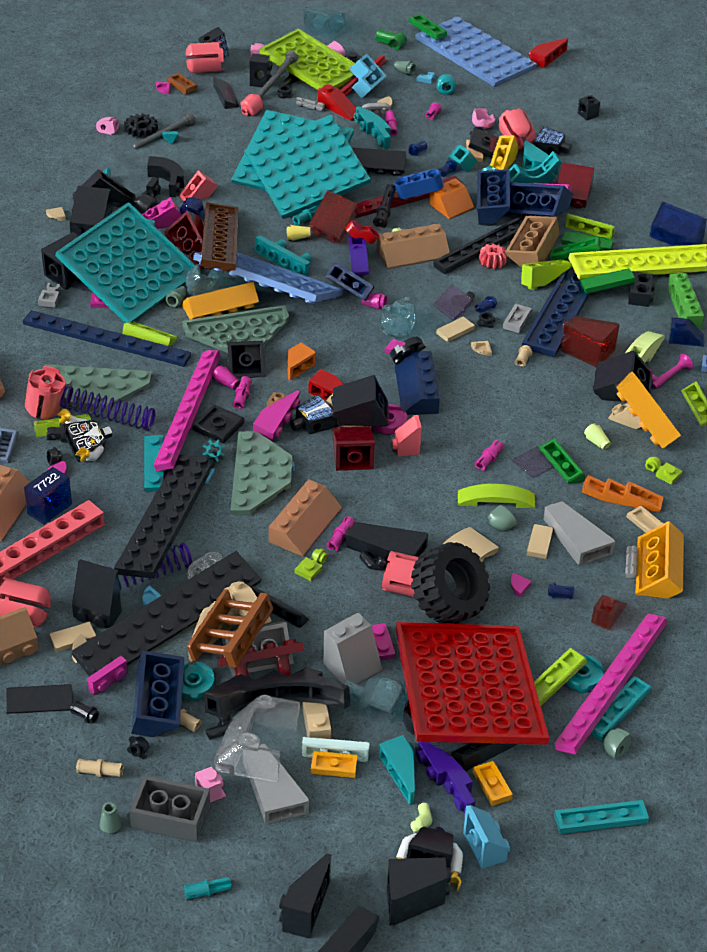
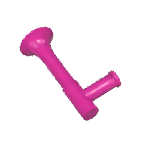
(684, 362)

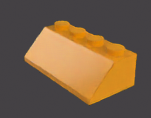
(220, 301)
(647, 410)
(660, 562)

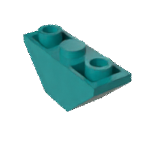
(533, 156)

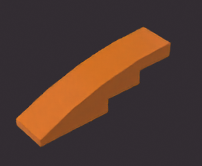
(629, 495)

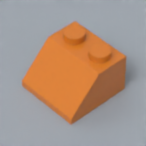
(451, 199)

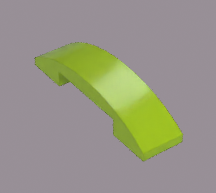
(496, 493)

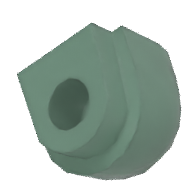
(502, 519)
(617, 743)

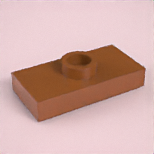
(182, 83)

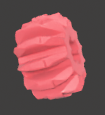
(493, 256)

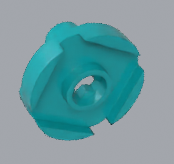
(204, 677)
(586, 682)

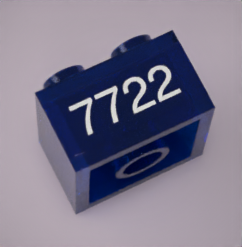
(48, 495)

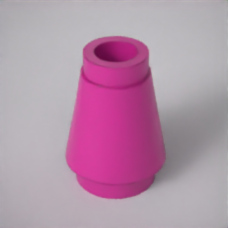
(376, 300)
(224, 376)

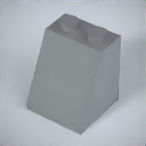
(351, 650)

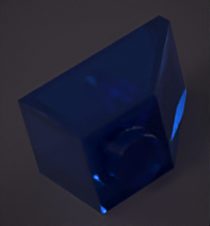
(684, 332)

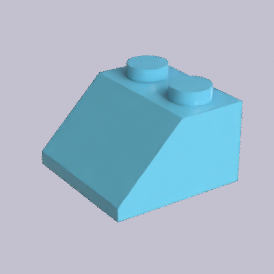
(485, 837)

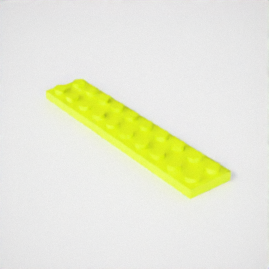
(643, 260)

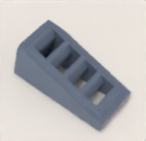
(8, 434)

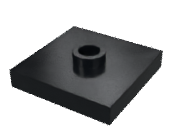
(483, 142)
(218, 423)

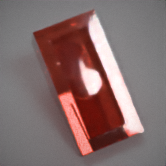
(607, 611)

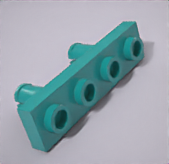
(280, 255)

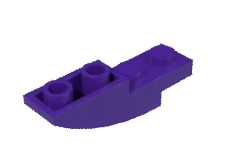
(358, 256)
(446, 771)

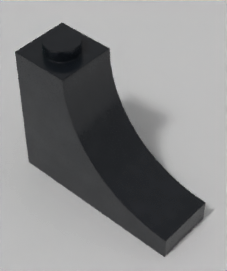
(118, 192)

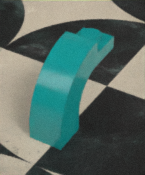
(541, 174)

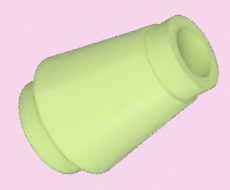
(597, 436)

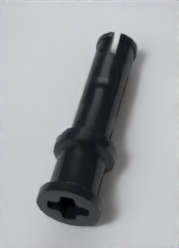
(389, 192)

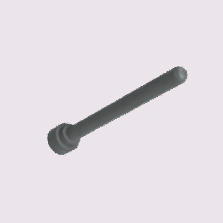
(291, 57)
(187, 119)

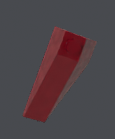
(187, 234)

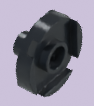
(411, 345)

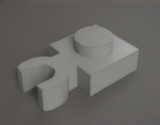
(49, 297)

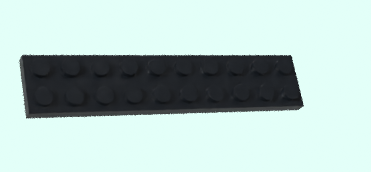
(164, 517)
(164, 616)

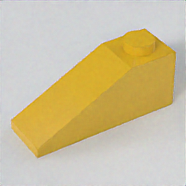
(505, 152)

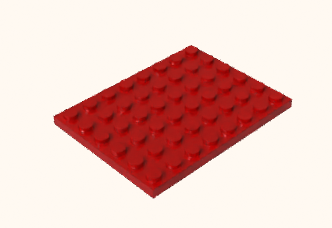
(470, 684)

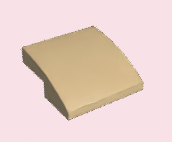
(475, 541)

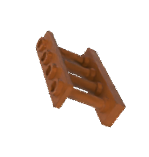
(241, 638)

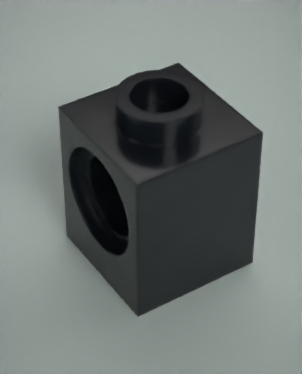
(589, 107)

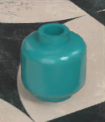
(449, 86)

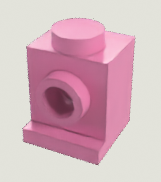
(210, 779)

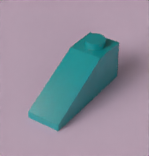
(399, 761)

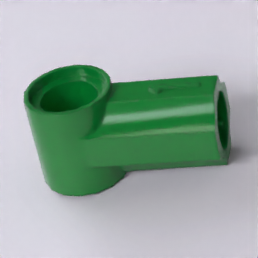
(392, 39)

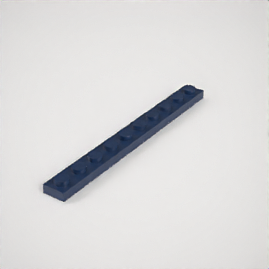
(107, 338)

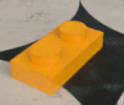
(334, 764)
(492, 783)

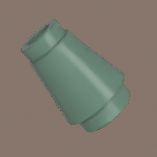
(406, 67)
(176, 296)
(110, 819)

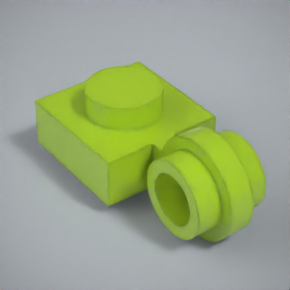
(666, 472)
(311, 568)

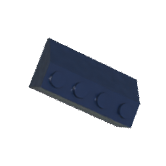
(492, 195)
(539, 199)
(417, 384)
(157, 694)

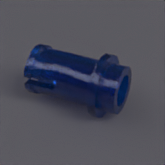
(414, 149)
(447, 168)
(488, 303)
(560, 591)

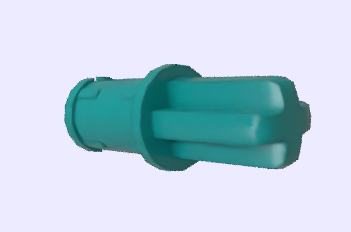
(306, 215)
(206, 888)

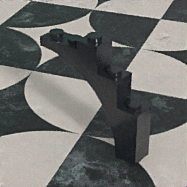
(301, 686)

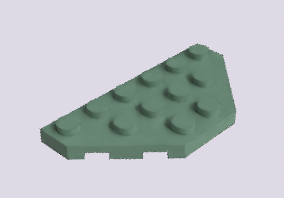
(237, 327)
(110, 382)
(259, 473)

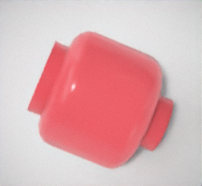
(251, 105)

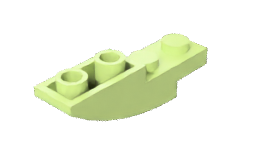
(646, 345)

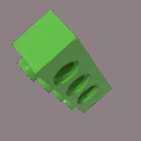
(684, 299)

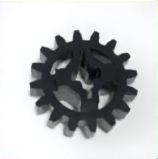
(141, 125)

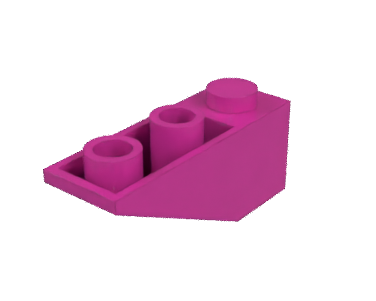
(163, 214)
(272, 418)

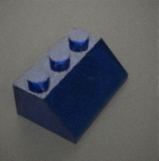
(677, 226)

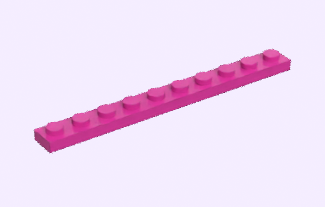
(187, 411)
(610, 684)

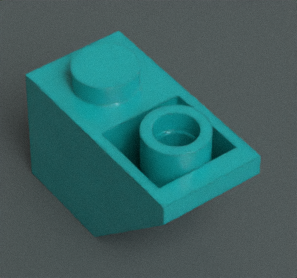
(463, 158)

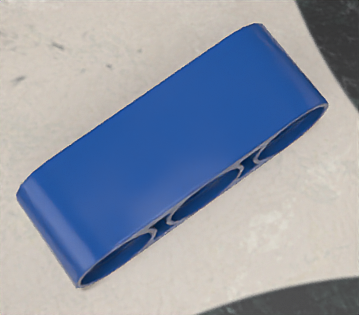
(419, 183)

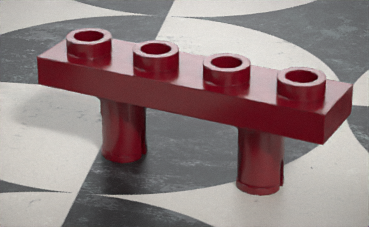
(269, 650)

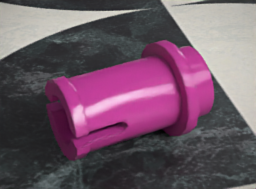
(434, 109)

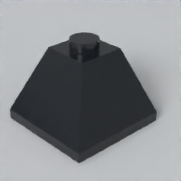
(246, 358)

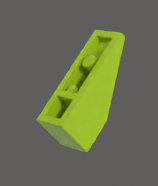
(542, 273)

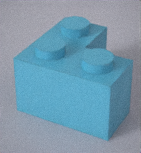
(368, 74)

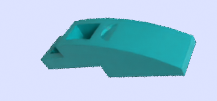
(373, 125)

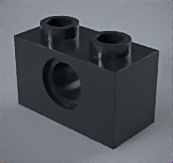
(260, 63)

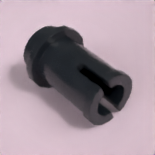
(88, 713)

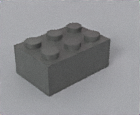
(170, 808)

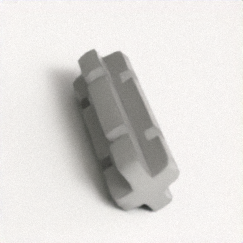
(310, 104)
(631, 561)

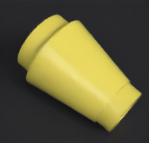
(297, 232)

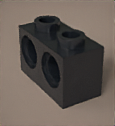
(641, 290)

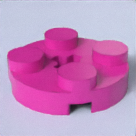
(397, 417)

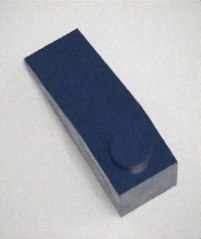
(349, 281)

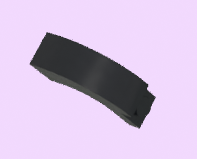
(168, 170)

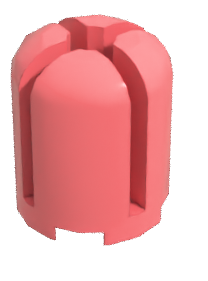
(203, 64)
(517, 124)
(42, 392)
(398, 574)
(26, 593)

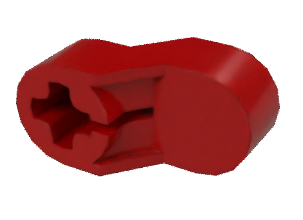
(359, 231)

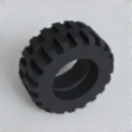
(432, 589)

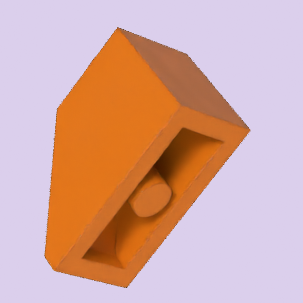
(300, 360)

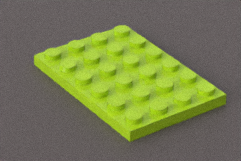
(316, 61)

